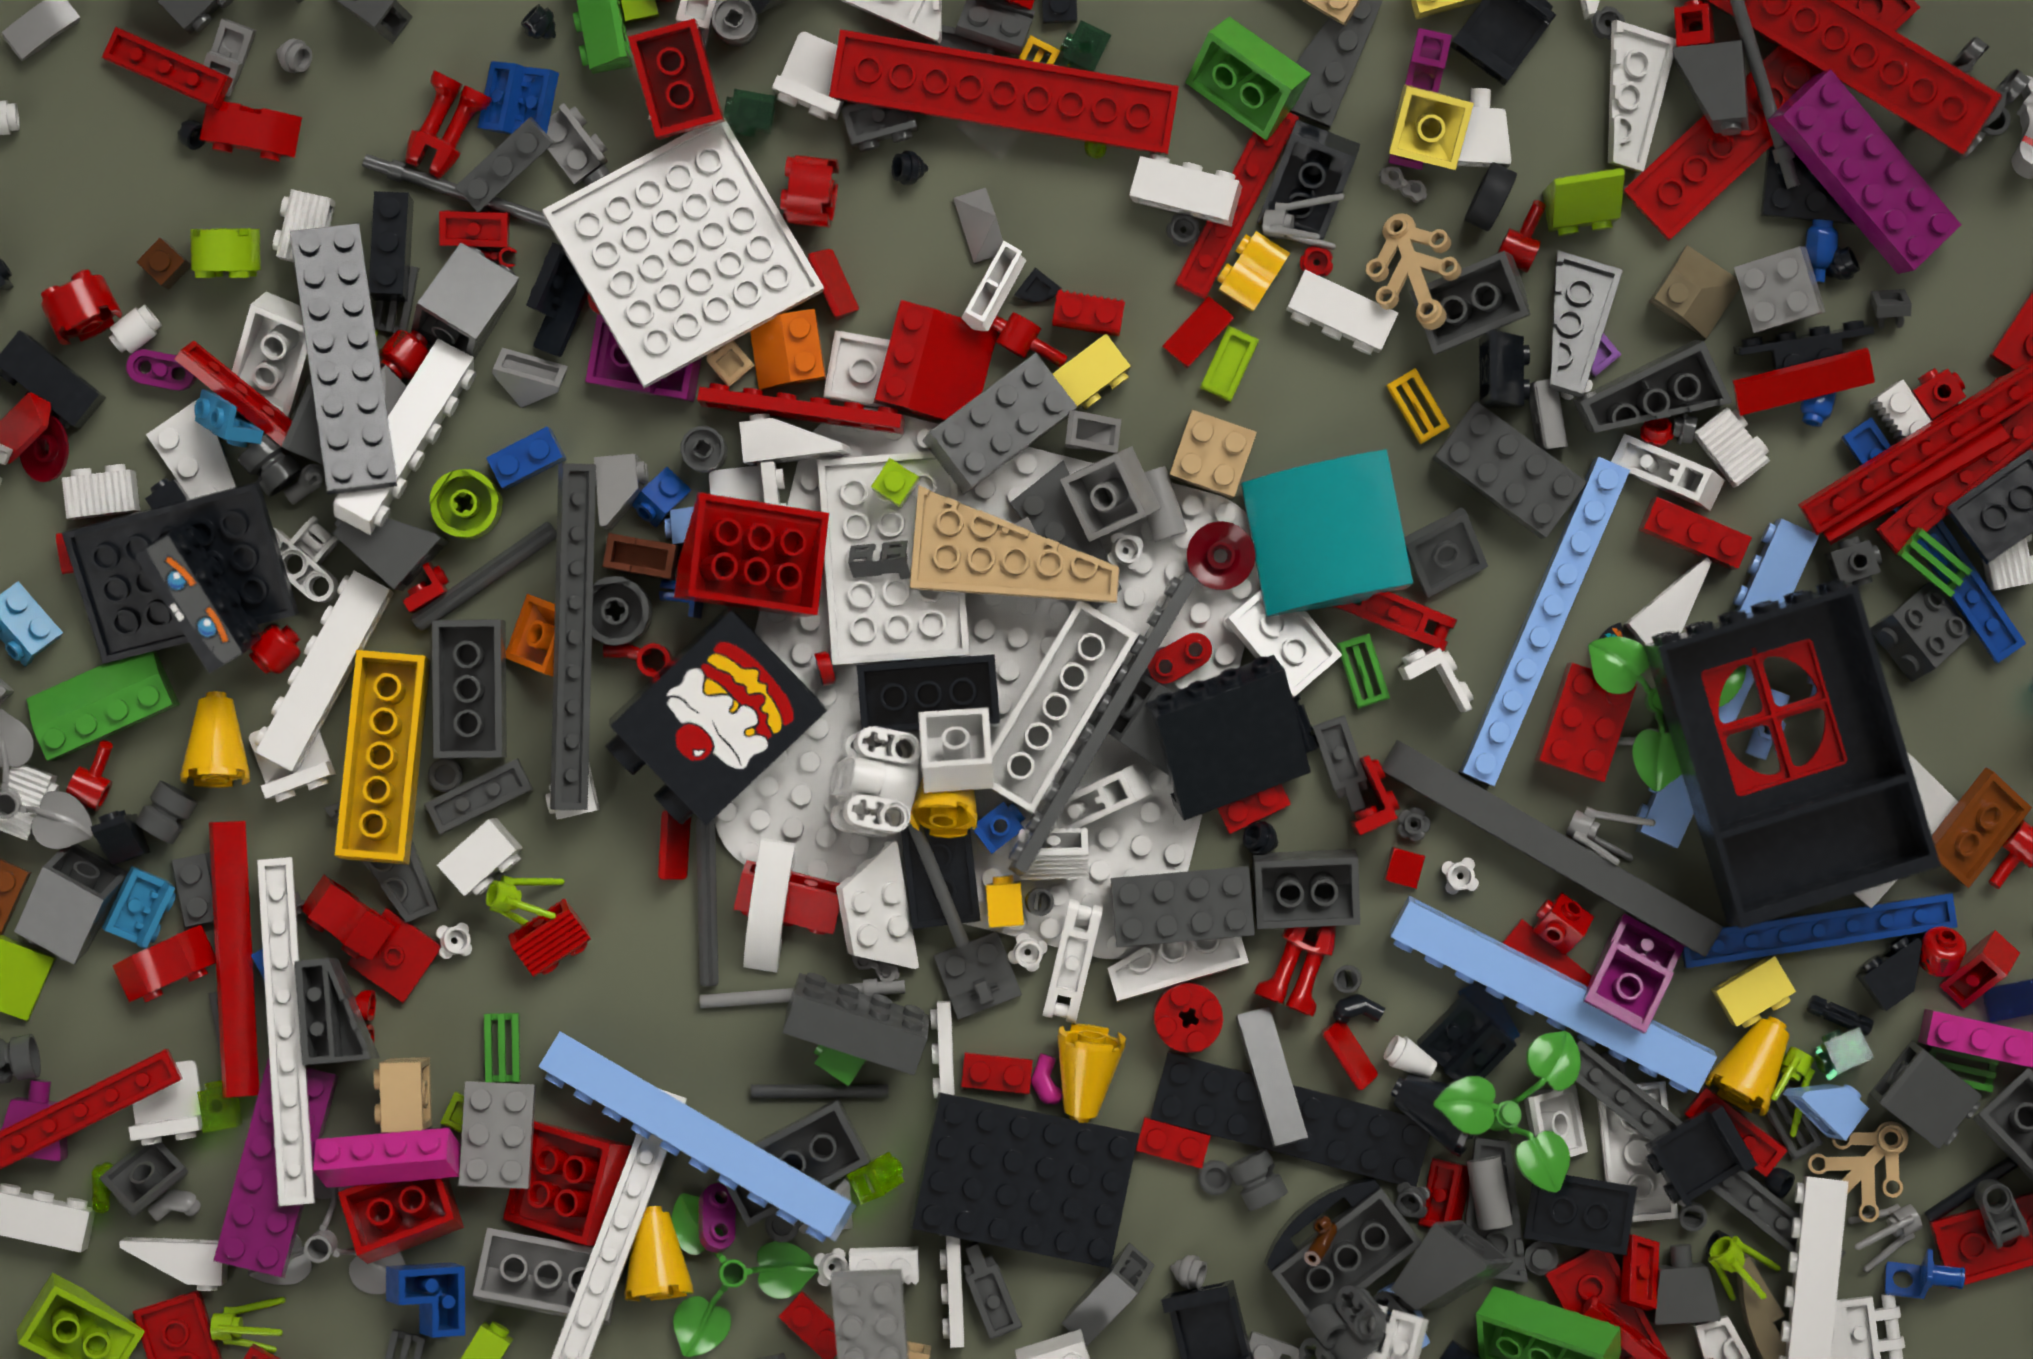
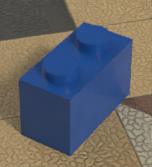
(526, 458)

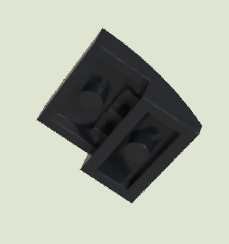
(1466, 1041)

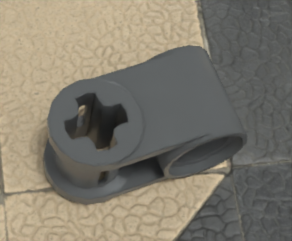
(2003, 1218)

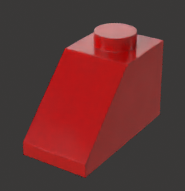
(1981, 969)

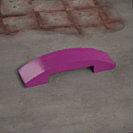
(1425, 72)

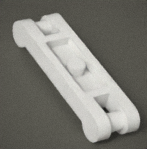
(1072, 961)

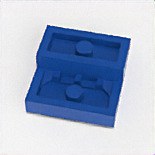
(516, 96)

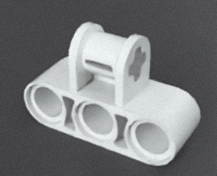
(312, 554)

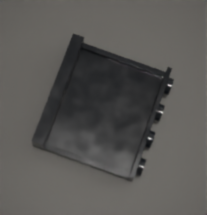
(1229, 736)

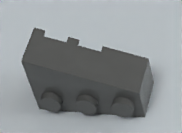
(329, 1015)

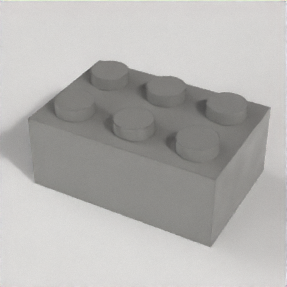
(497, 1135)

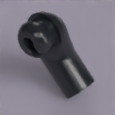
(1356, 1005)

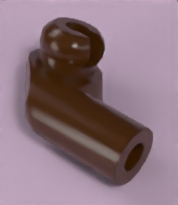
(1326, 1233)

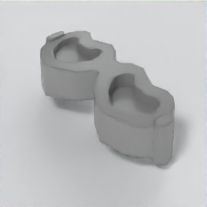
(1395, 180)
(884, 970)

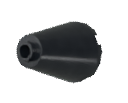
(1416, 1099)

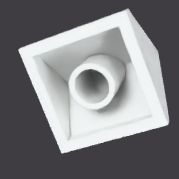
(1557, 1113)

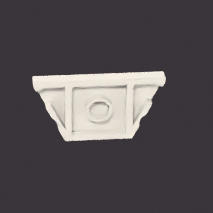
(916, 16)
(877, 910)

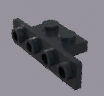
(559, 297)
(1795, 350)

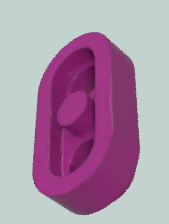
(161, 372)
(716, 1215)

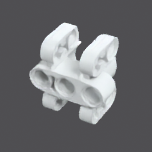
(875, 782)

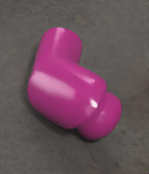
(1042, 1082)

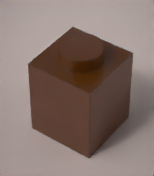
(164, 263)

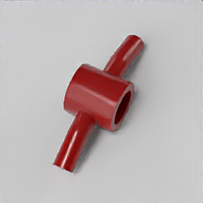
(1521, 243)
(1020, 337)
(637, 654)
(90, 785)
(2020, 850)

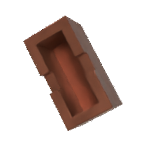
(640, 556)

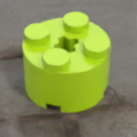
(225, 250)
(447, 510)

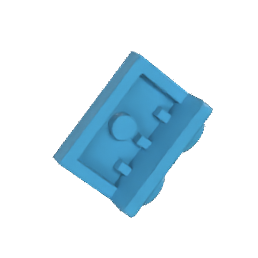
(221, 419)
(24, 625)
(140, 907)

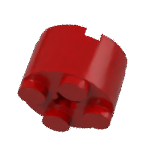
(810, 191)
(80, 307)
(1195, 1035)

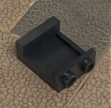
(1502, 34)
(1699, 1154)
(1208, 1322)

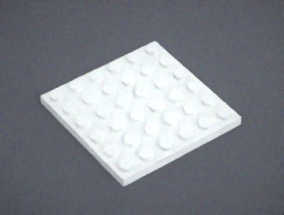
(683, 251)

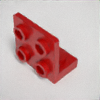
(1371, 817)

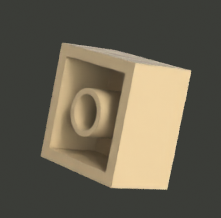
(1212, 454)
(403, 1094)

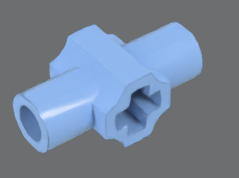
(1761, 742)

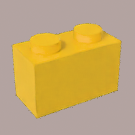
(1004, 902)

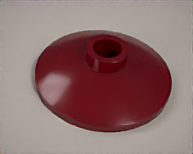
(47, 454)
(1224, 537)

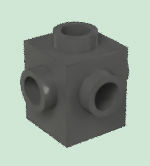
(1842, 564)

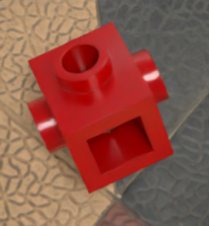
(1947, 383)
(1562, 922)

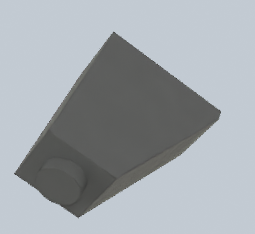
(1717, 82)
(1109, 1293)

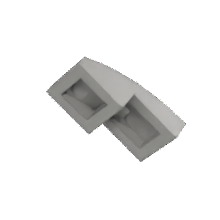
(38, 26)
(230, 50)

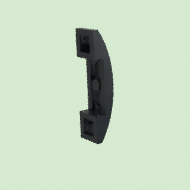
(1283, 1246)

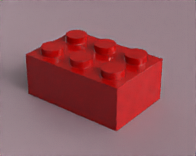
(676, 79)
(1583, 725)
(398, 1215)

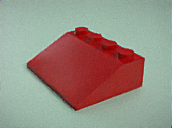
(753, 556)

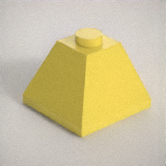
(1430, 127)

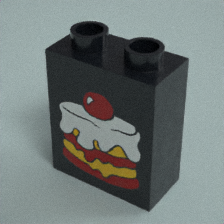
(713, 719)

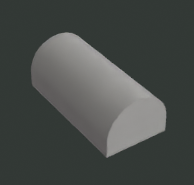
(1547, 416)
(1169, 519)
(1489, 1193)

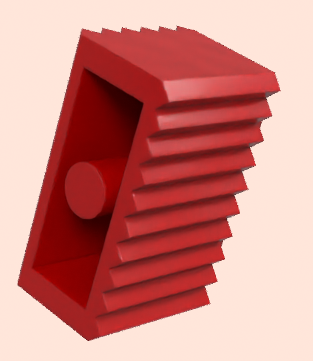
(1088, 313)
(547, 940)

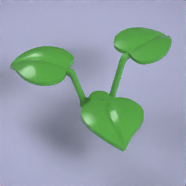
(1616, 668)
(1471, 1109)
(781, 1271)

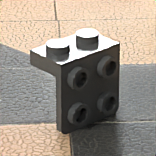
(1921, 632)

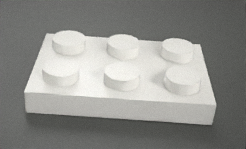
(1289, 637)

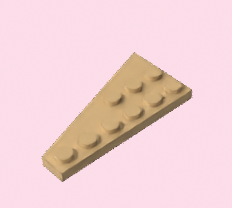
(986, 555)

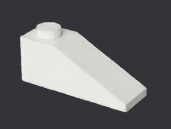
(773, 440)
(1669, 472)
(1671, 607)
(1104, 797)
(181, 1258)

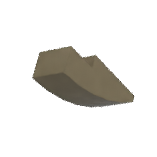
(1760, 1315)

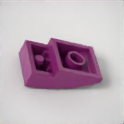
(611, 369)
(1633, 973)

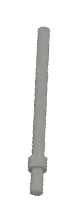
(868, 988)

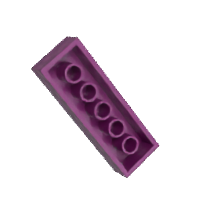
(1864, 172)
(255, 1228)

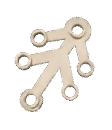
(1412, 265)
(1863, 1167)

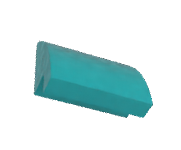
(1327, 533)

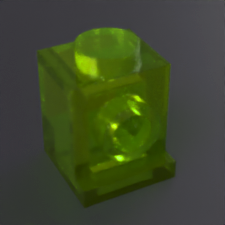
(229, 1115)
(883, 1173)

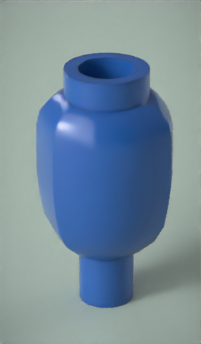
(1821, 245)
(1817, 409)

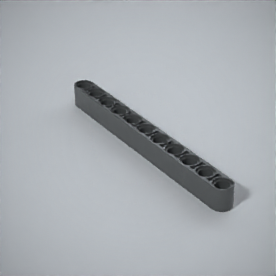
(1551, 848)

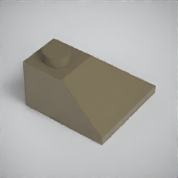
(1695, 292)

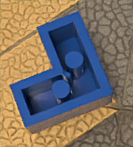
(437, 1290)

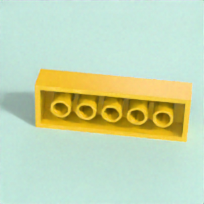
(382, 757)

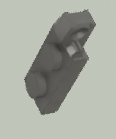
(1341, 760)
(990, 1293)

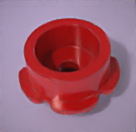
(1322, 255)
(1657, 432)

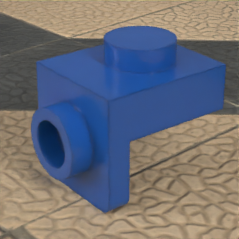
(660, 497)

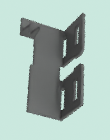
(877, 568)

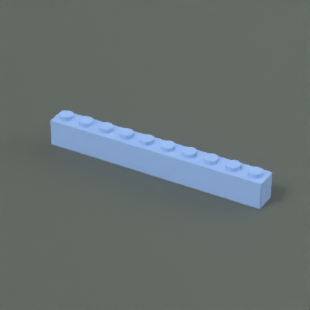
(1772, 576)
(1544, 621)
(1549, 993)
(698, 1137)

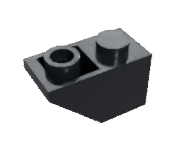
(120, 837)
(1894, 974)

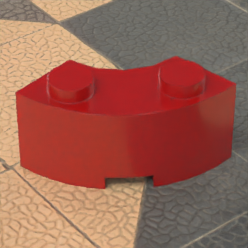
(251, 129)
(348, 919)
(164, 964)

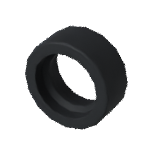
(1490, 196)

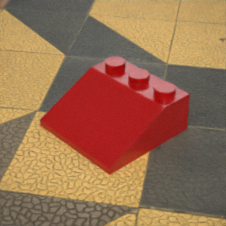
(933, 362)
(569, 1184)

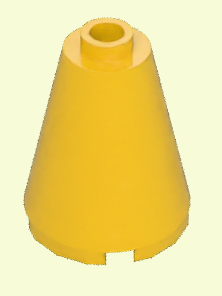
(215, 745)
(944, 813)
(1752, 1067)
(1087, 1068)
(657, 1260)

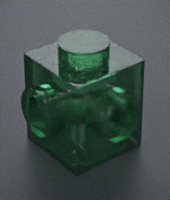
(1085, 47)
(750, 112)
(1842, 1053)

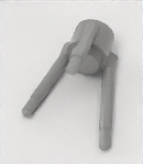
(1280, 224)
(1585, 828)
(1902, 1223)

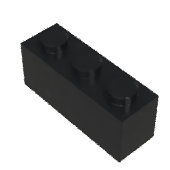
(391, 246)
(49, 378)

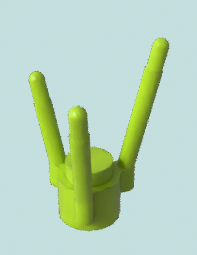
(503, 897)
(1795, 1066)
(1728, 1255)
(229, 1327)

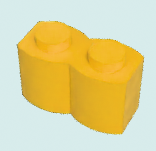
(1253, 271)

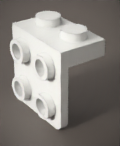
(809, 77)
(749, 483)
(1421, 661)
(282, 783)
(170, 1110)

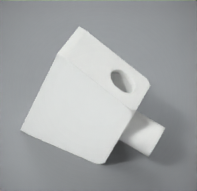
(1486, 133)

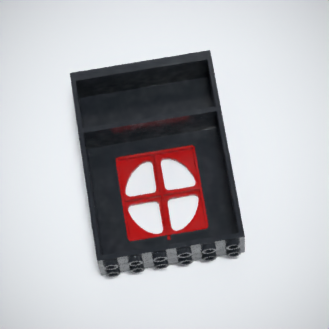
(1810, 828)

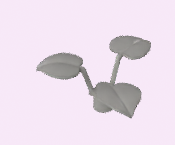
(61, 816)
(323, 1244)

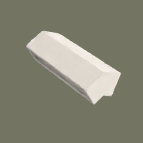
(994, 287)

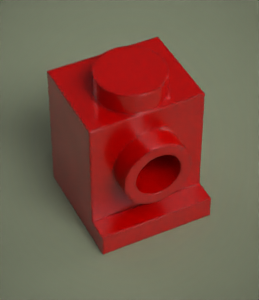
(1690, 15)

